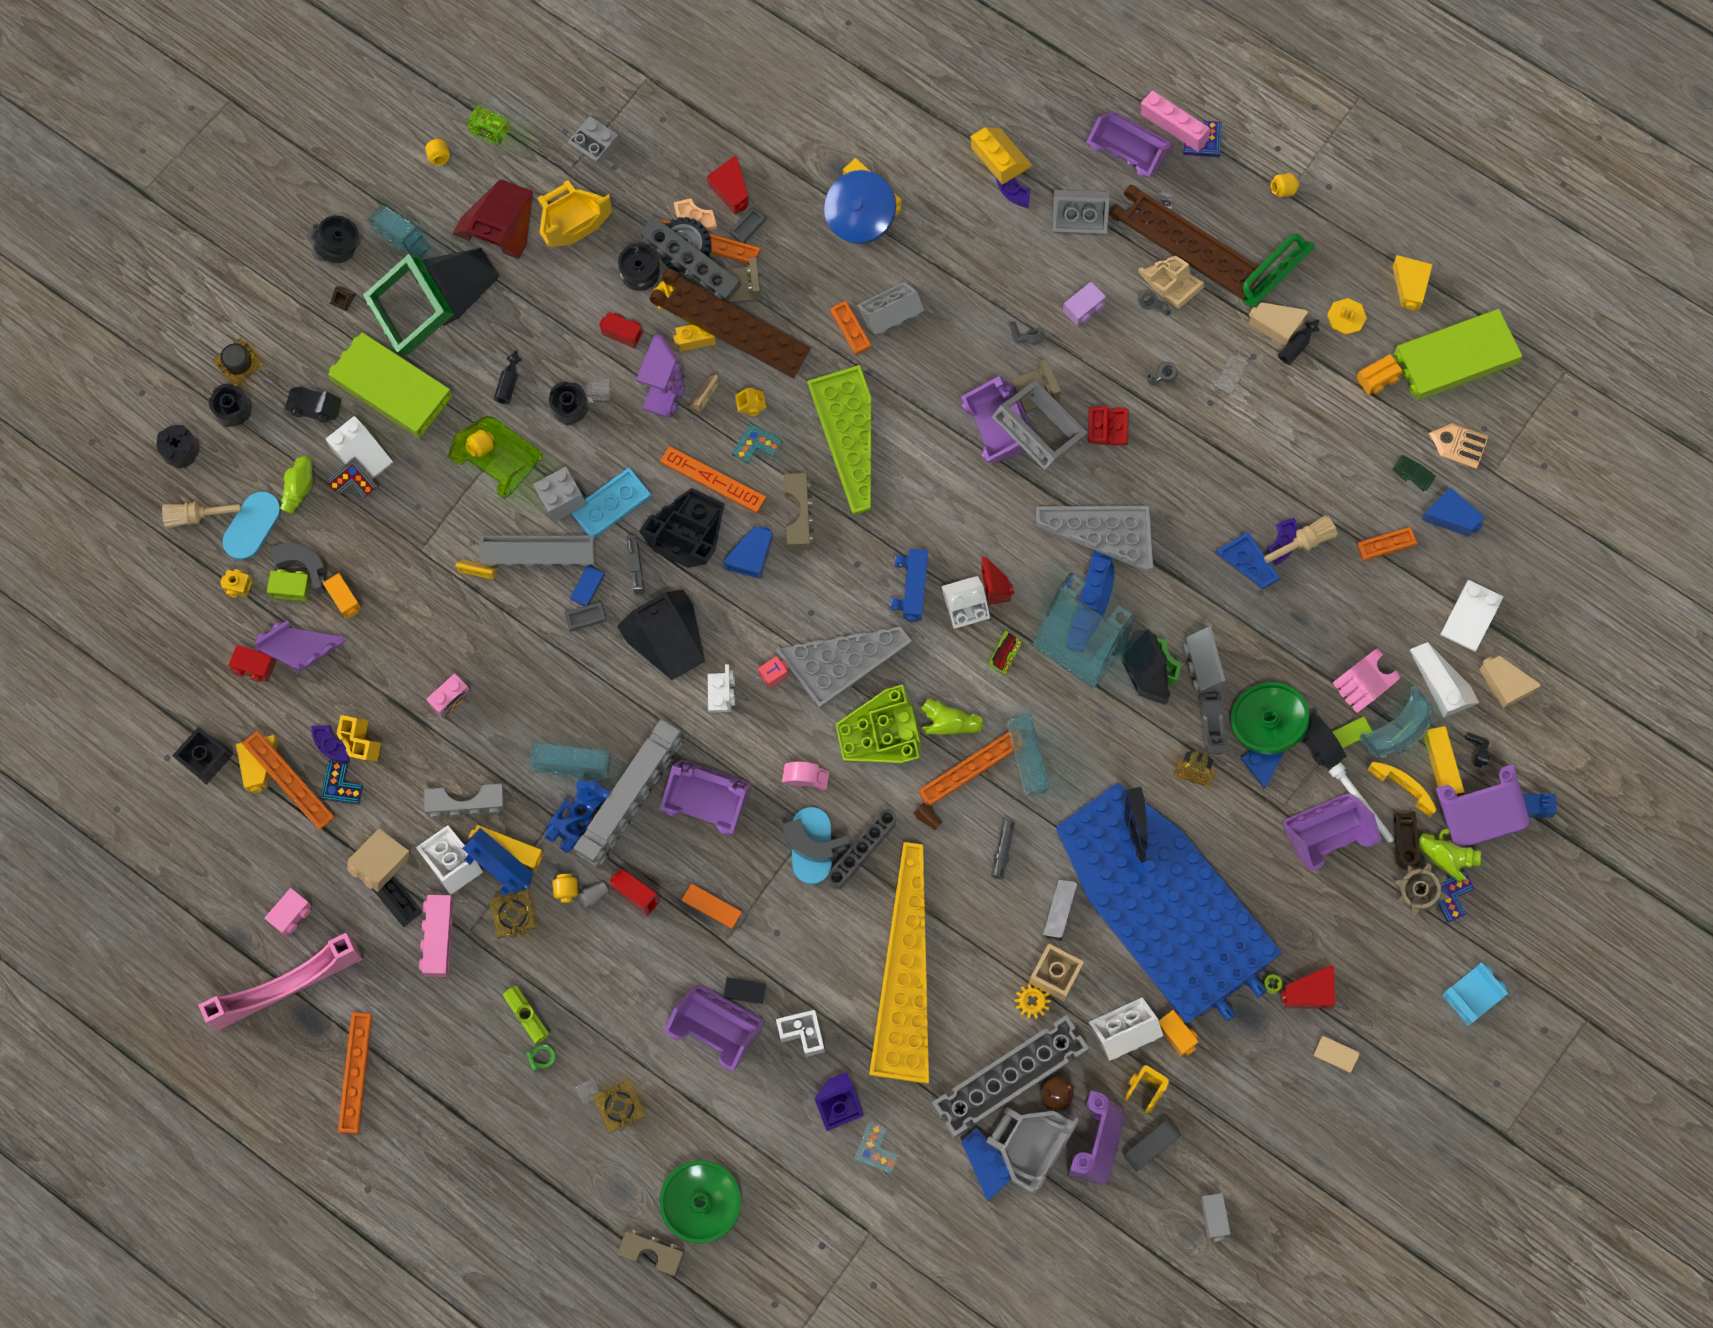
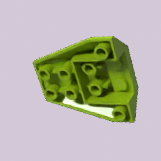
(881, 730)

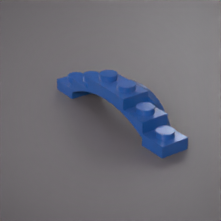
(1098, 583)

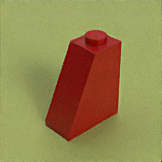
(729, 185)
(634, 892)
(1311, 991)

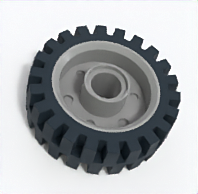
(693, 233)

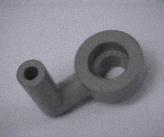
(311, 237)
(1153, 302)
(1033, 336)
(1163, 369)

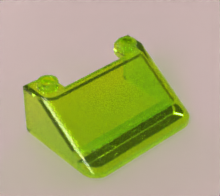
(507, 462)

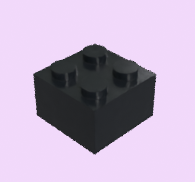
(202, 755)

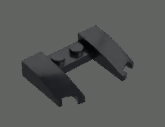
(1136, 821)

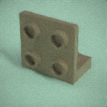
(749, 282)
(1044, 377)

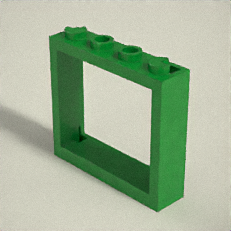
(442, 309)

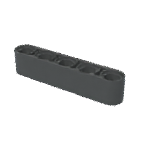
(866, 840)

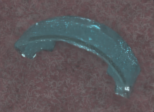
(1403, 730)

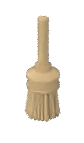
(191, 513)
(1307, 538)

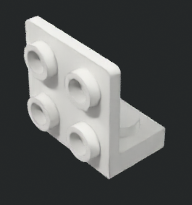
(720, 694)

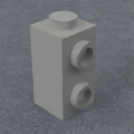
(1215, 1217)

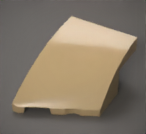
(1172, 280)

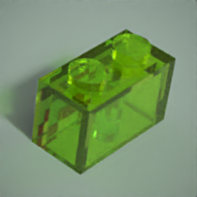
(488, 125)

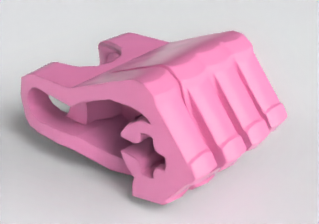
(1365, 681)

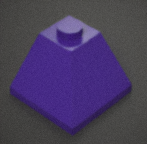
(838, 1102)

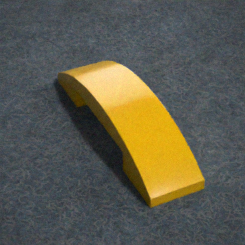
(1424, 802)

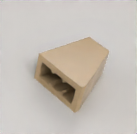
(1277, 321)
(1507, 681)

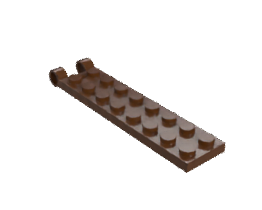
(1185, 241)
(731, 324)

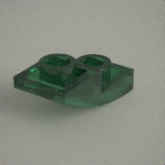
(1412, 470)

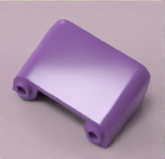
(983, 404)
(705, 795)
(1098, 1165)

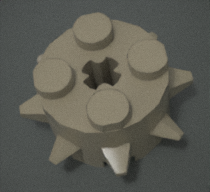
(1410, 888)

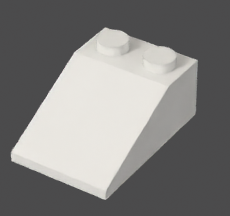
(355, 441)
(1471, 615)
(446, 859)

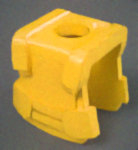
(1153, 1078)

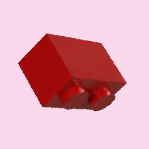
(251, 663)

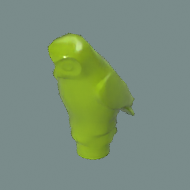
(297, 484)
(949, 720)
(1449, 856)

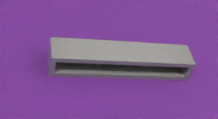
(537, 550)

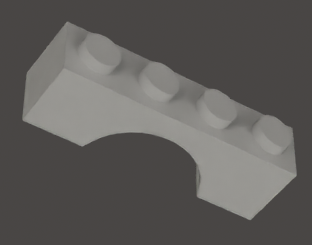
(489, 799)

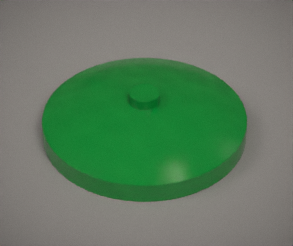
(1270, 718)
(700, 1202)

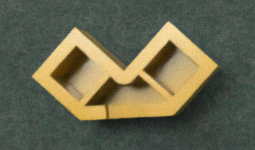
(353, 733)

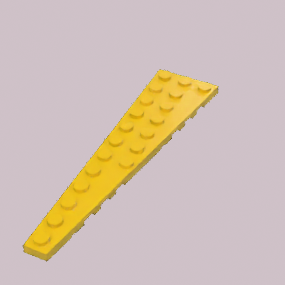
(902, 1023)

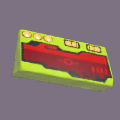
(1005, 653)

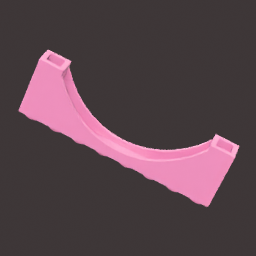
(228, 1009)

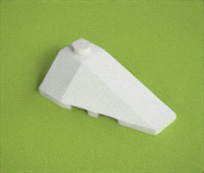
(1444, 682)

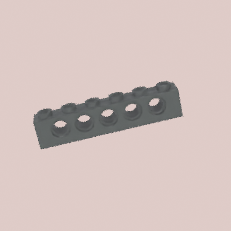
(656, 228)

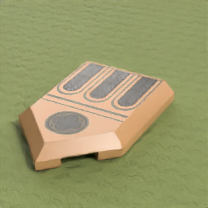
(1459, 444)

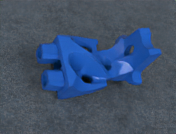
(589, 796)

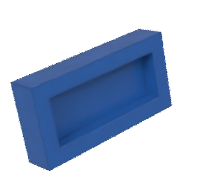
(587, 586)

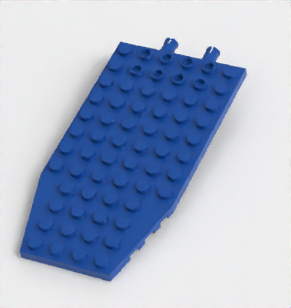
(1167, 910)

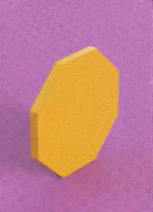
(1346, 316)

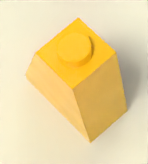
(1411, 281)
(253, 774)

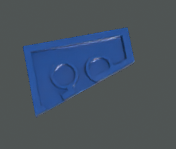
(1249, 560)
(987, 1163)

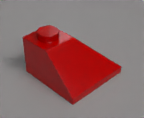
(995, 583)

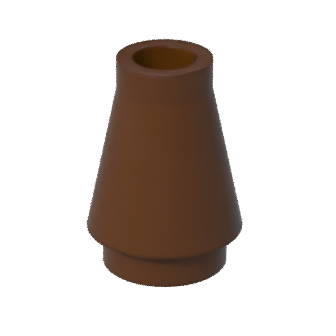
(927, 816)

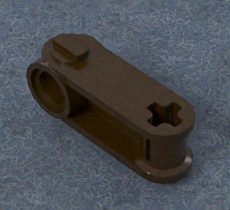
(1406, 839)

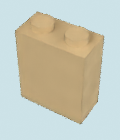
(377, 860)

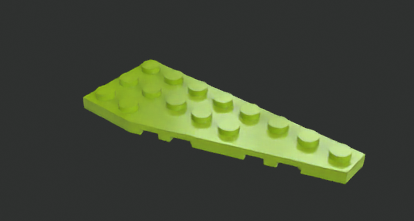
(845, 417)

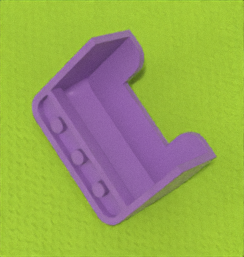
(1131, 142)
(663, 374)
(1330, 827)
(716, 1023)

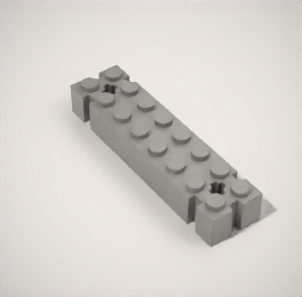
(629, 794)
(1010, 1077)

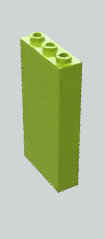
(1457, 355)
(390, 385)

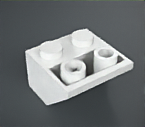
(966, 602)

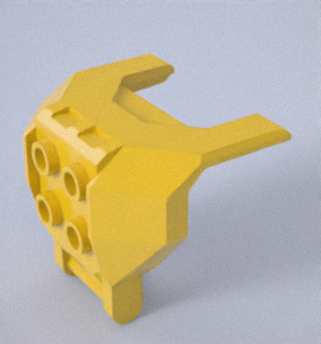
(571, 215)

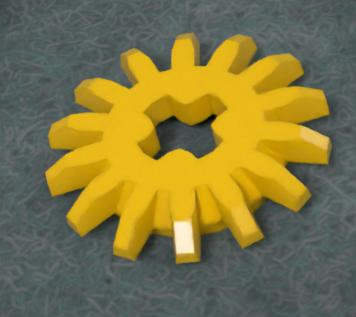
(1033, 992)

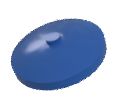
(860, 207)

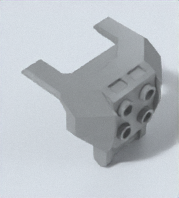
(1032, 1145)

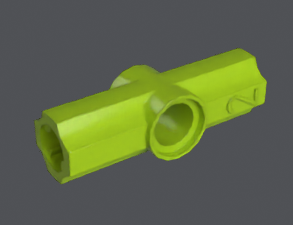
(518, 1005)

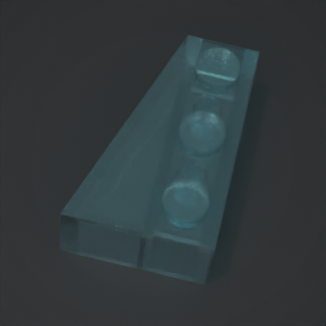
(398, 232)

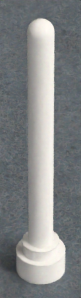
(1340, 773)

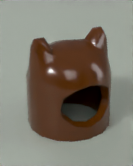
(1057, 1093)

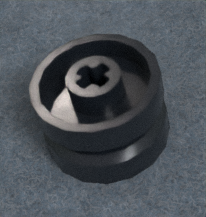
(336, 239)
(639, 267)

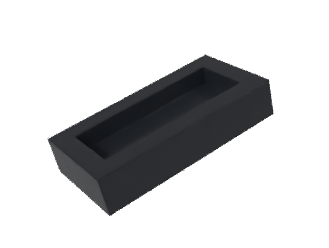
(744, 990)

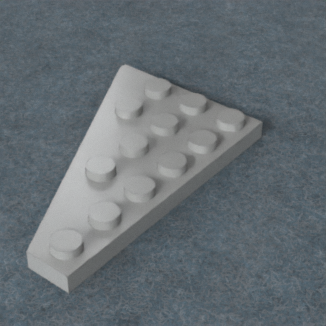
(1111, 530)
(836, 664)

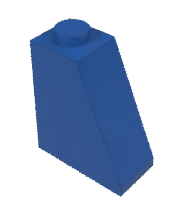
(1454, 514)
(751, 553)

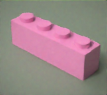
(1175, 121)
(437, 936)

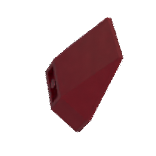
(499, 218)

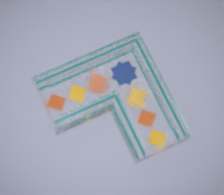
(870, 1151)

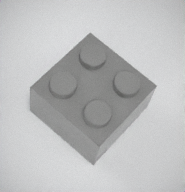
(559, 494)

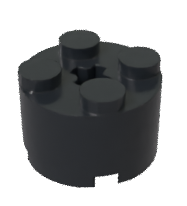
(577, 403)
(230, 405)
(177, 446)

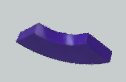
(1015, 192)
(1286, 534)
(329, 744)

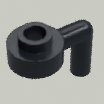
(1482, 757)

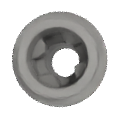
(592, 894)

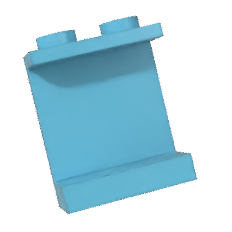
(1475, 993)

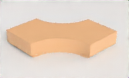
(687, 208)

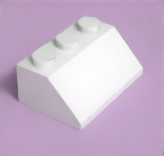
(1126, 1029)

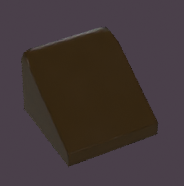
(342, 298)

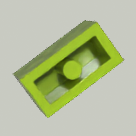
(289, 585)

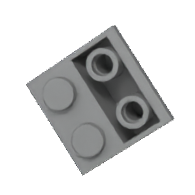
(595, 140)

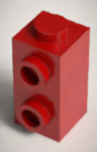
(620, 329)

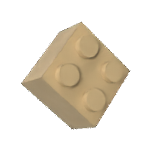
(1056, 972)

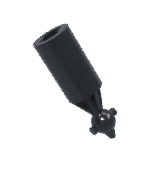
(1297, 343)
(507, 380)

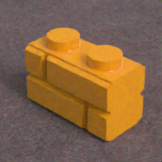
(1379, 374)

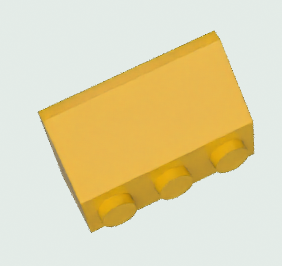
(999, 153)

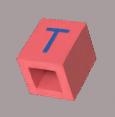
(773, 672)

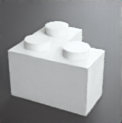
(805, 1027)

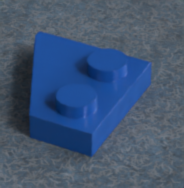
(1261, 765)

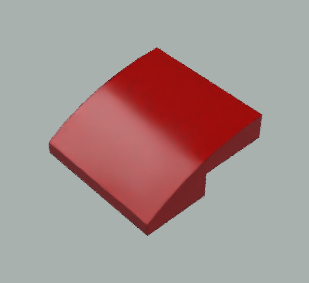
(1108, 426)

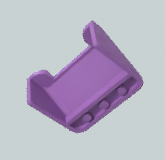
(1484, 812)

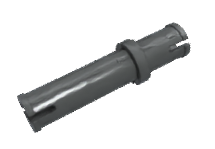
(1001, 857)

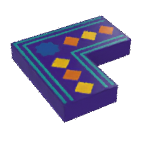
(1212, 146)
(1452, 907)

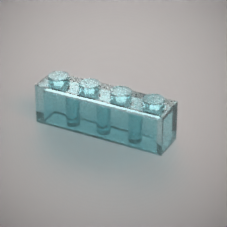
(1028, 755)
(570, 760)

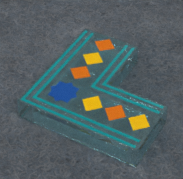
(755, 439)

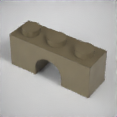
(634, 1245)

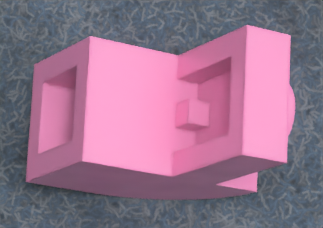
(805, 774)

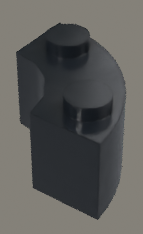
(312, 404)
(1323, 743)

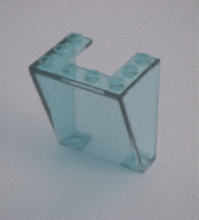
(1080, 636)

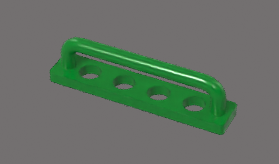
(1279, 272)

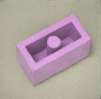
(1084, 304)

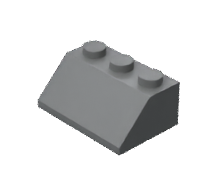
(1080, 211)
(890, 308)
(1204, 662)

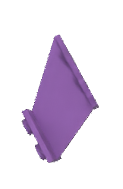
(296, 646)

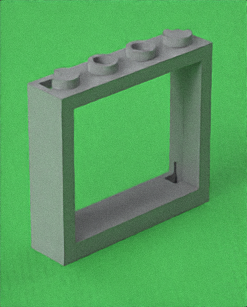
(1027, 437)

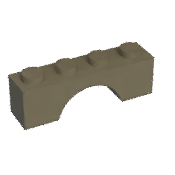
(796, 490)

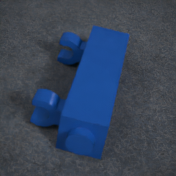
(915, 584)
(1540, 805)
(497, 862)

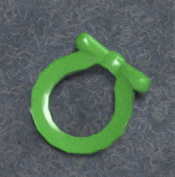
(530, 1055)

